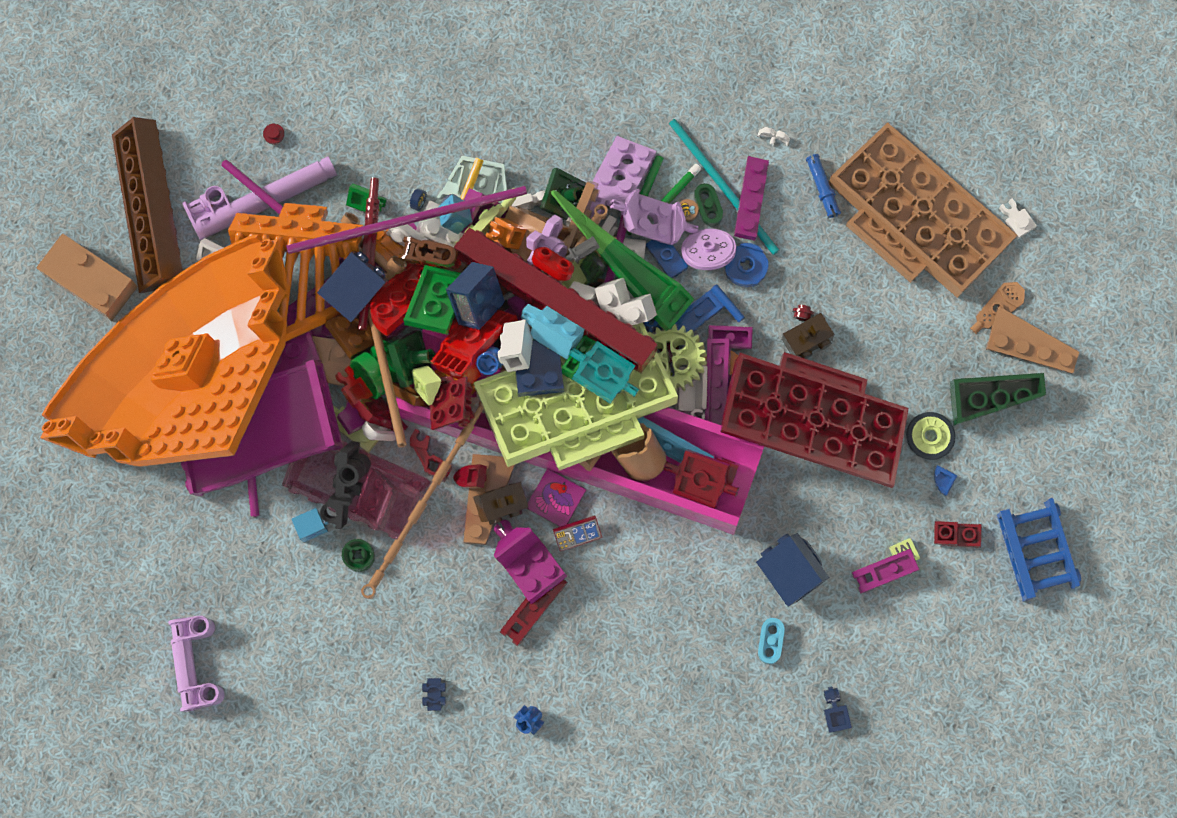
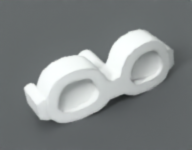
(779, 135)

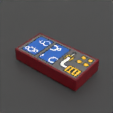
(577, 533)

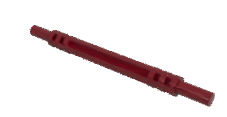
(369, 240)

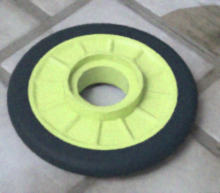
(920, 445)

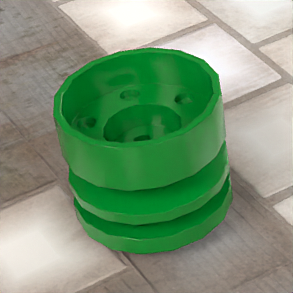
(368, 369)

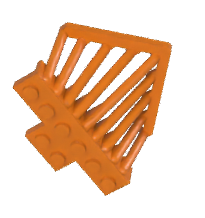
(295, 225)

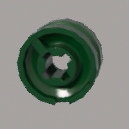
(349, 551)

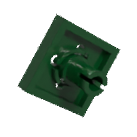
(558, 181)
(408, 354)

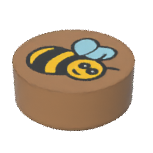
(689, 209)

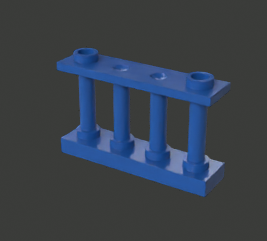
(1022, 565)

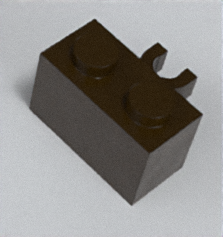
(808, 337)
(501, 502)

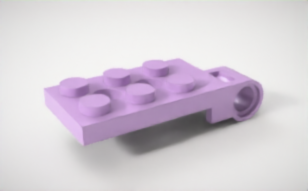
(613, 165)

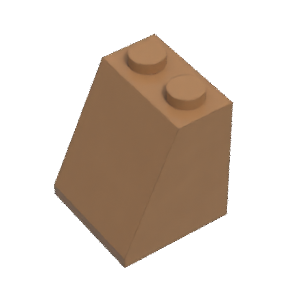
(531, 222)

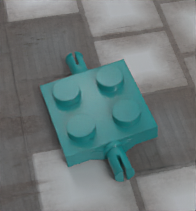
(603, 372)

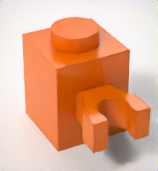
(506, 232)

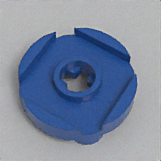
(753, 275)

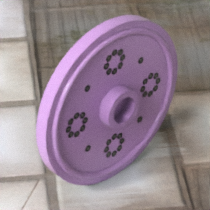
(708, 249)

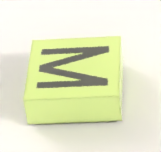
(904, 545)

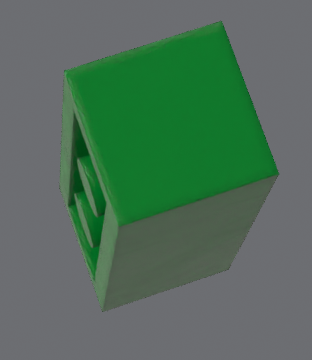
(572, 365)

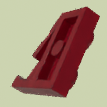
(376, 412)

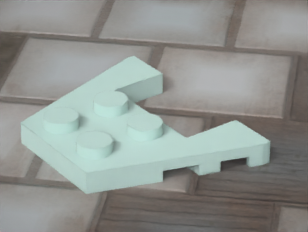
(489, 181)

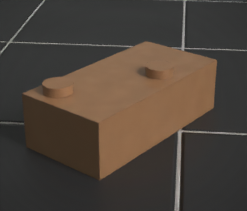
(87, 277)

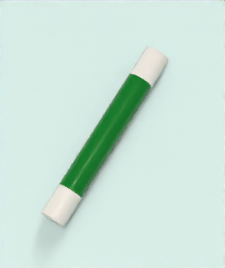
(683, 182)

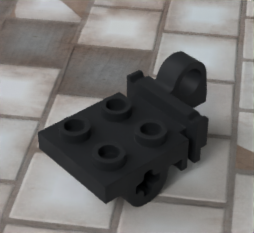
(350, 469)

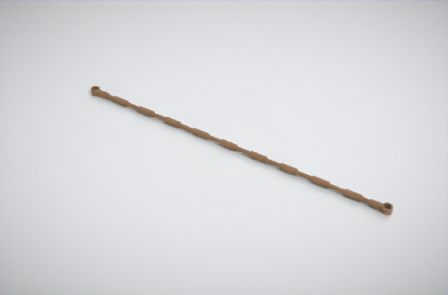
(444, 467)

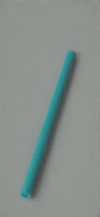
(719, 180)

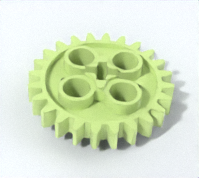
(690, 355)

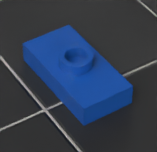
(667, 258)

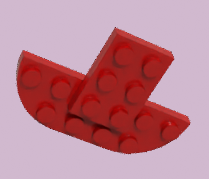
(394, 298)

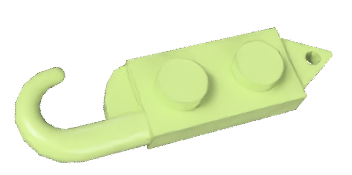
(487, 216)

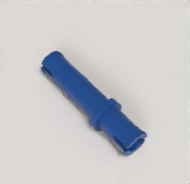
(826, 195)

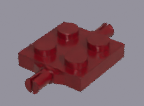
(701, 478)

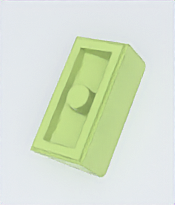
(426, 383)

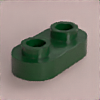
(708, 205)

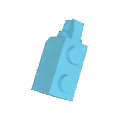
(553, 329)

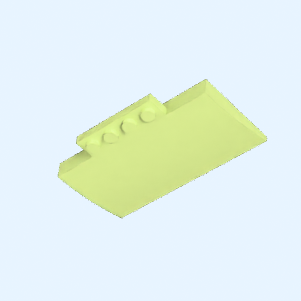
(573, 422)

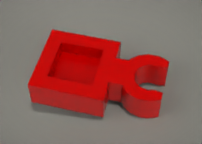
(354, 389)

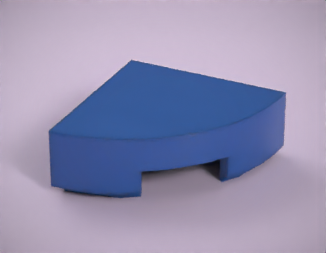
(944, 479)

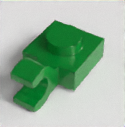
(357, 198)

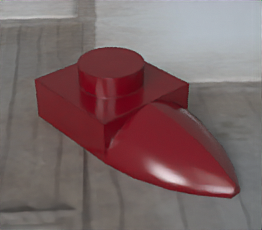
(471, 476)

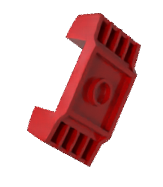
(466, 344)

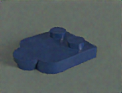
(543, 374)

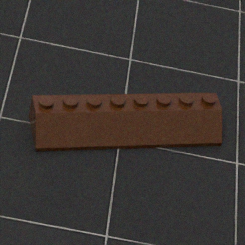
(147, 203)

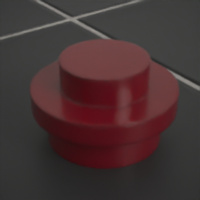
(273, 133)
(803, 312)

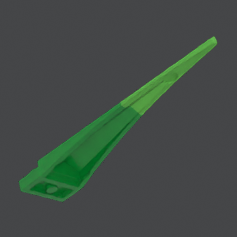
(639, 275)

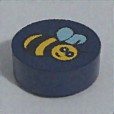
(418, 199)

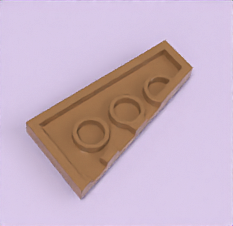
(588, 196)
(1024, 341)
(497, 476)

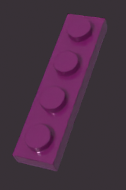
(751, 198)
(717, 378)

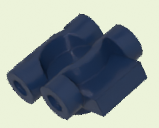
(434, 699)

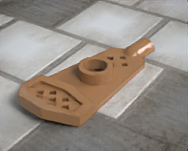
(1001, 299)

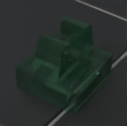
(593, 267)

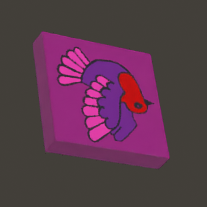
(555, 498)

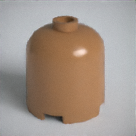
(643, 458)

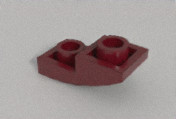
(958, 534)

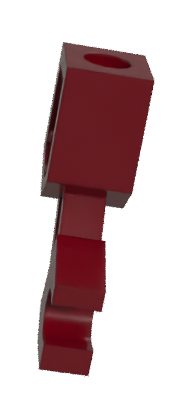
(421, 449)

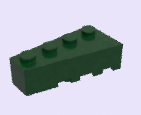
(986, 395)

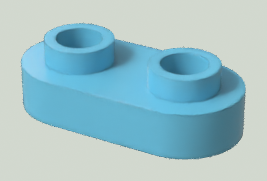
(771, 641)

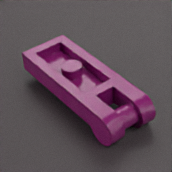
(886, 570)

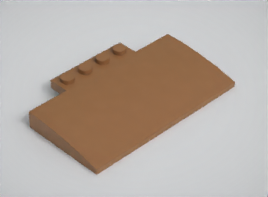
(918, 213)

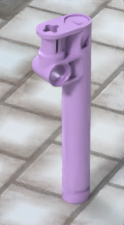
(213, 217)

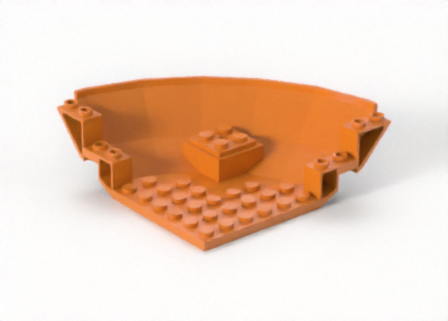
(181, 365)

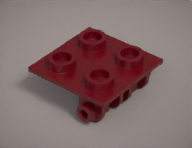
(452, 404)

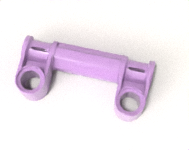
(184, 632)

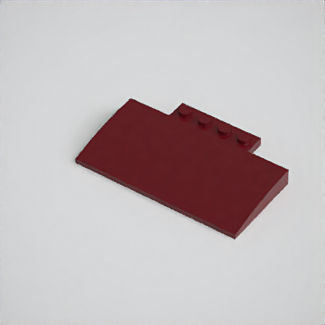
(815, 416)

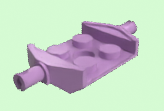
(668, 218)

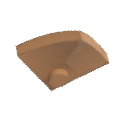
(333, 358)

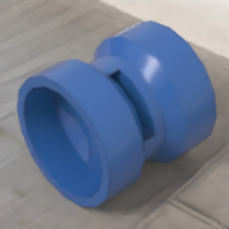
(486, 363)

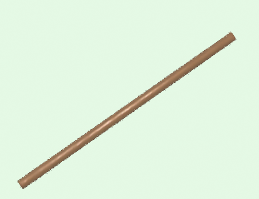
(388, 384)

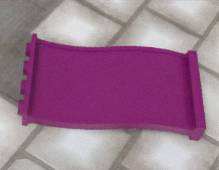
(287, 425)

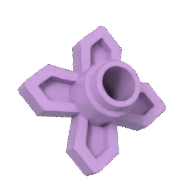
(547, 238)

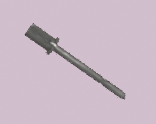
(576, 254)

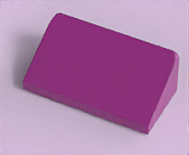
(740, 336)

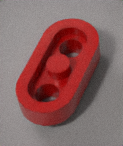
(552, 263)

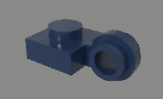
(836, 717)

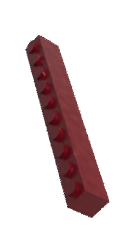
(541, 291)

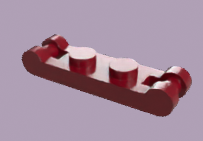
(528, 614)

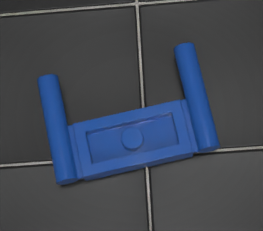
(707, 307)

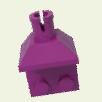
(527, 561)

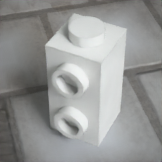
(515, 346)

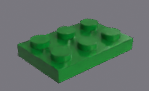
(430, 303)

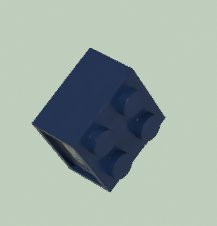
(475, 295)

